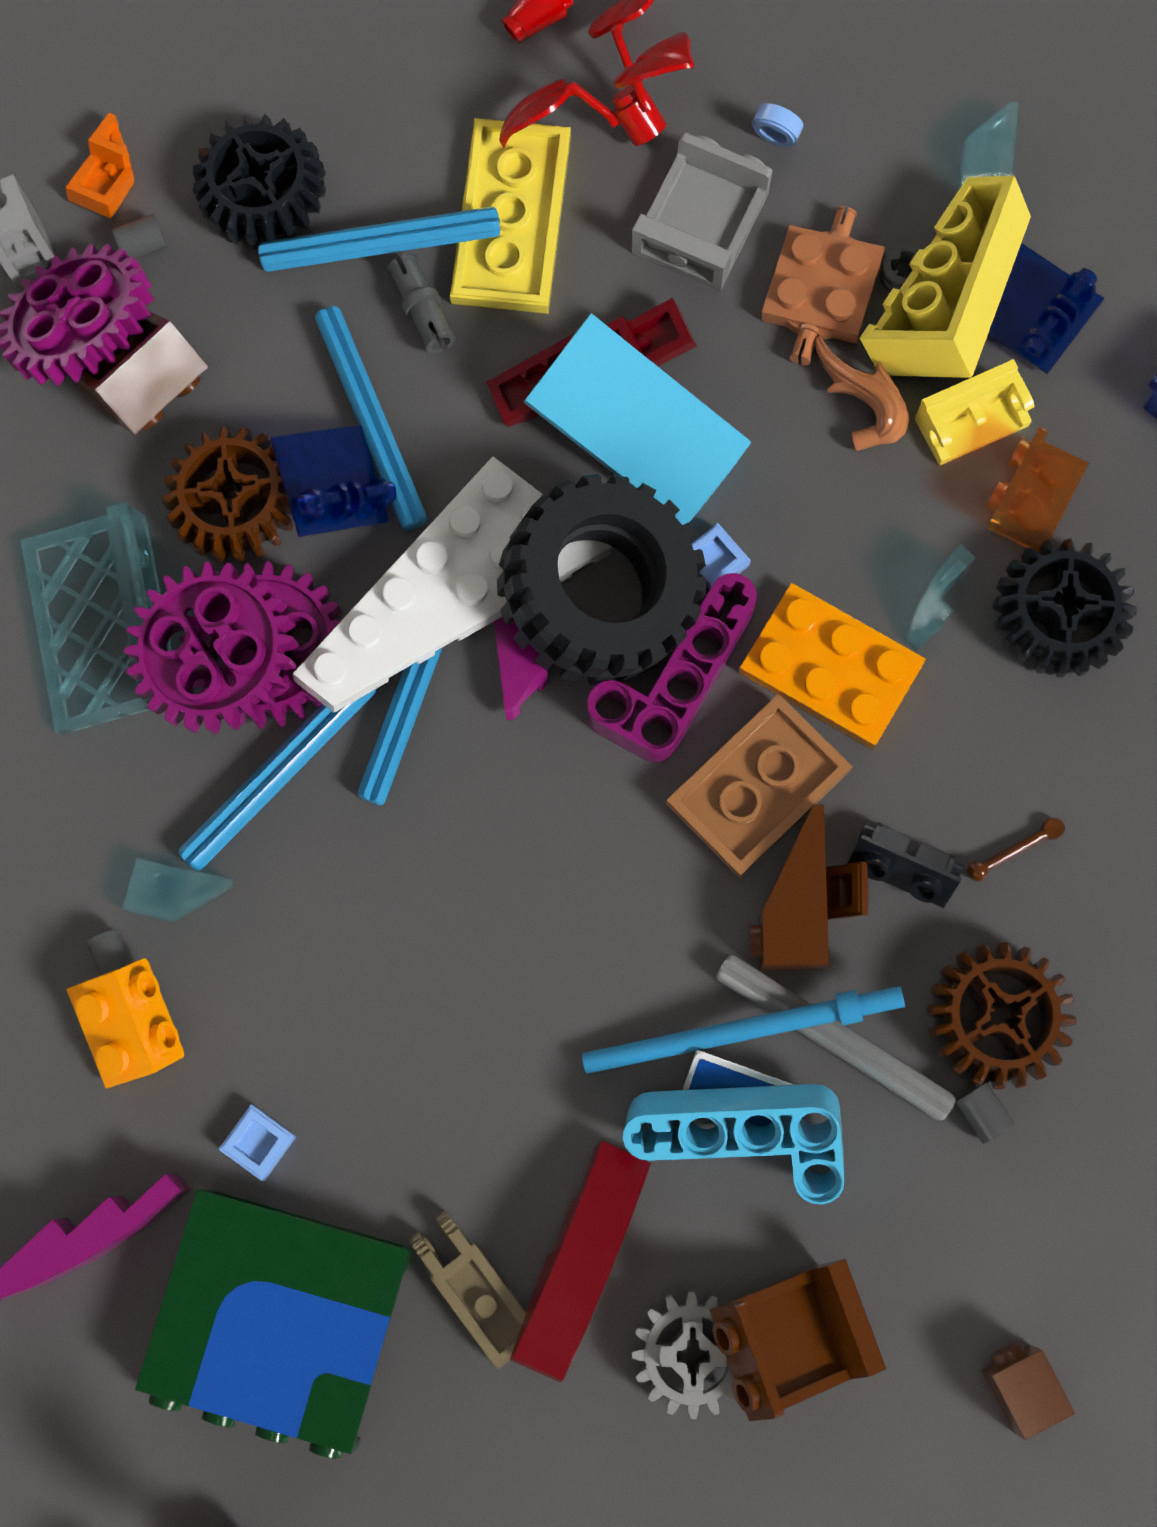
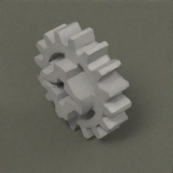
(665, 1353)

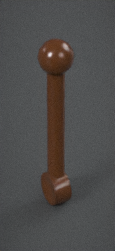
(1051, 830)

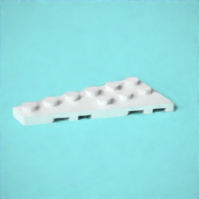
(433, 592)

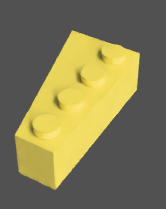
(955, 285)

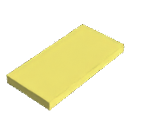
(528, 191)

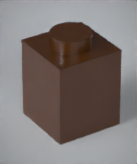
(1027, 1389)

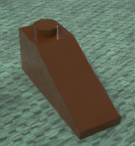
(795, 918)

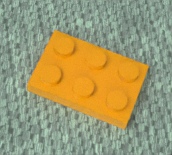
(832, 666)

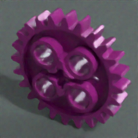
(75, 314)
(307, 611)
(251, 620)

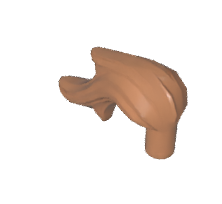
(875, 390)

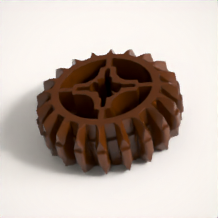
(193, 494)
(1016, 1035)

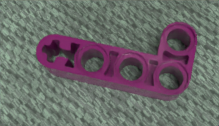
(683, 665)

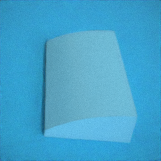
(636, 419)

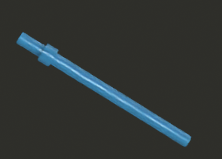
(847, 1008)

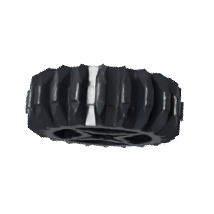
(242, 203)
(1105, 606)

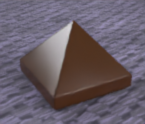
(847, 890)

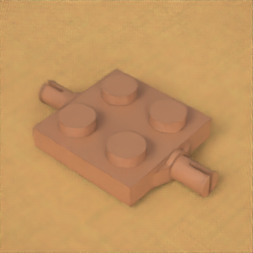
(823, 284)

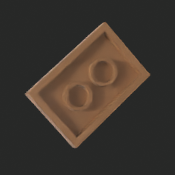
(758, 785)

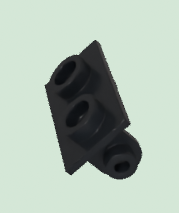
(927, 876)

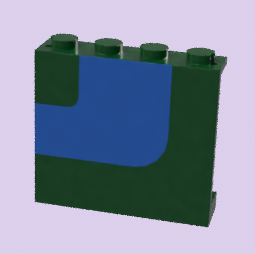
(273, 1322)

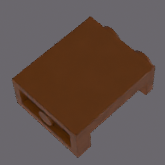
(796, 1339)

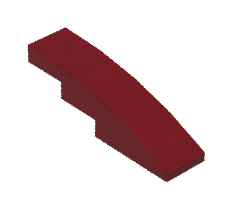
(656, 334)
(580, 1262)

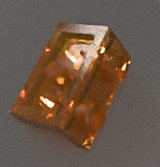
(1038, 492)

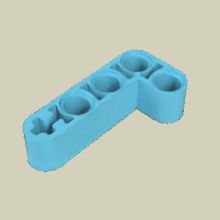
(737, 1137)

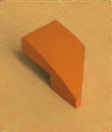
(105, 174)

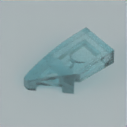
(991, 146)
(932, 610)
(170, 891)

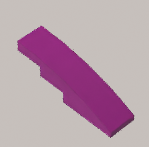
(65, 1248)

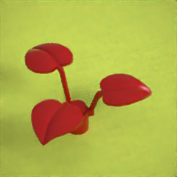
(633, 104)

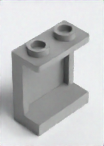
(703, 211)

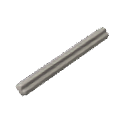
(840, 1040)

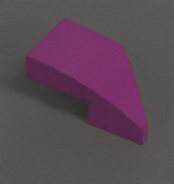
(517, 669)

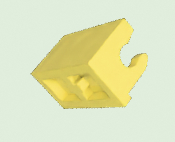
(975, 412)

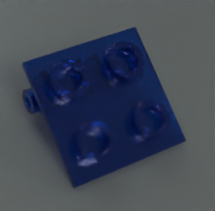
(1043, 308)
(331, 480)

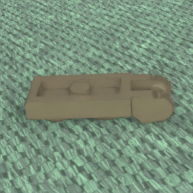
(474, 1291)

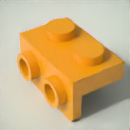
(126, 1023)

